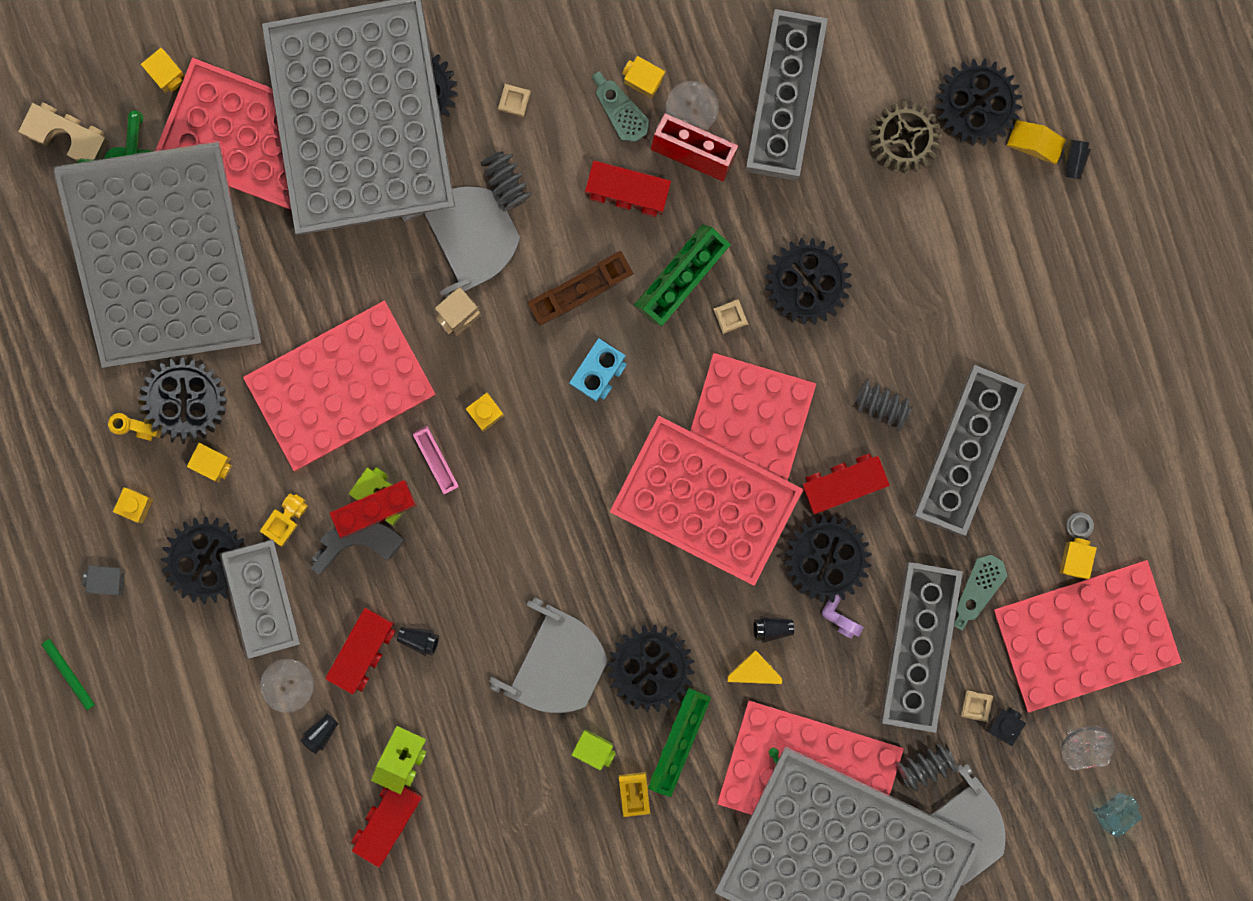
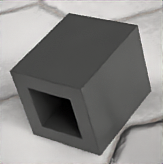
(104, 580)

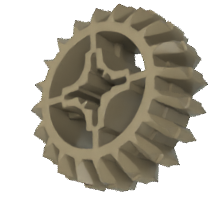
(901, 125)

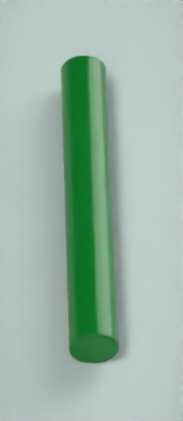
(68, 674)

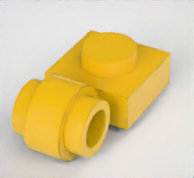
(143, 430)
(279, 525)

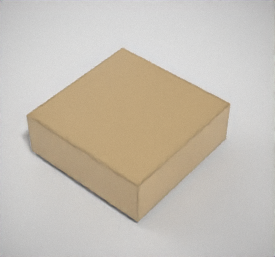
(514, 100)
(730, 316)
(976, 706)

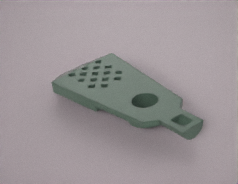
(617, 107)
(977, 592)

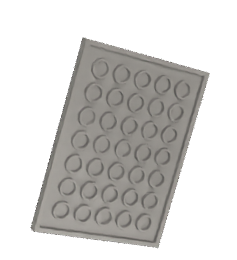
(358, 115)
(159, 254)
(842, 841)

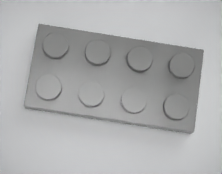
(259, 599)

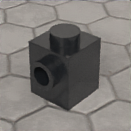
(1006, 725)

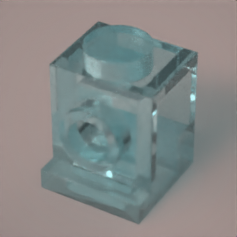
(1118, 814)

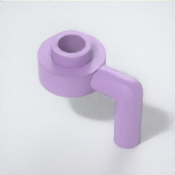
(847, 627)

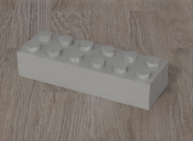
(786, 95)
(968, 450)
(921, 647)

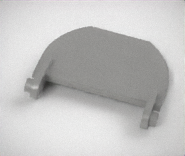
(473, 236)
(559, 665)
(977, 814)

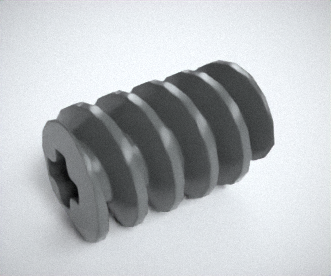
(506, 179)
(883, 405)
(927, 767)

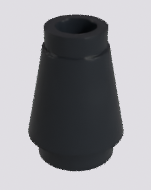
(1076, 158)
(771, 628)
(419, 640)
(319, 734)

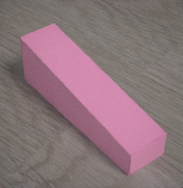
(435, 459)

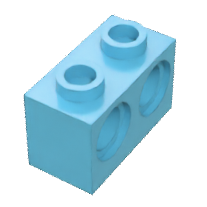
(592, 367)

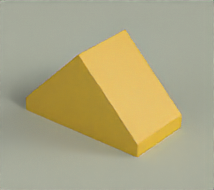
(1036, 141)
(754, 670)
(634, 794)

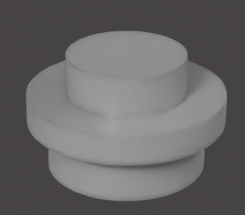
(1080, 525)

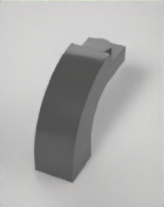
(378, 537)

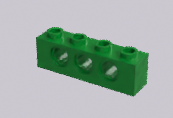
(682, 275)

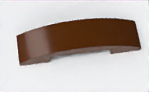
(580, 288)

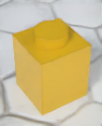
(163, 71)
(643, 76)
(485, 412)
(210, 463)
(133, 505)
(1078, 559)

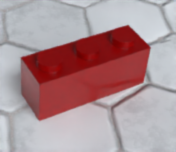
(694, 147)
(627, 189)
(844, 483)
(373, 509)
(361, 651)
(385, 824)

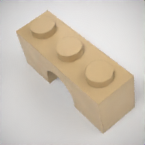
(43, 124)
(457, 312)

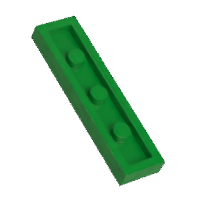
(679, 742)

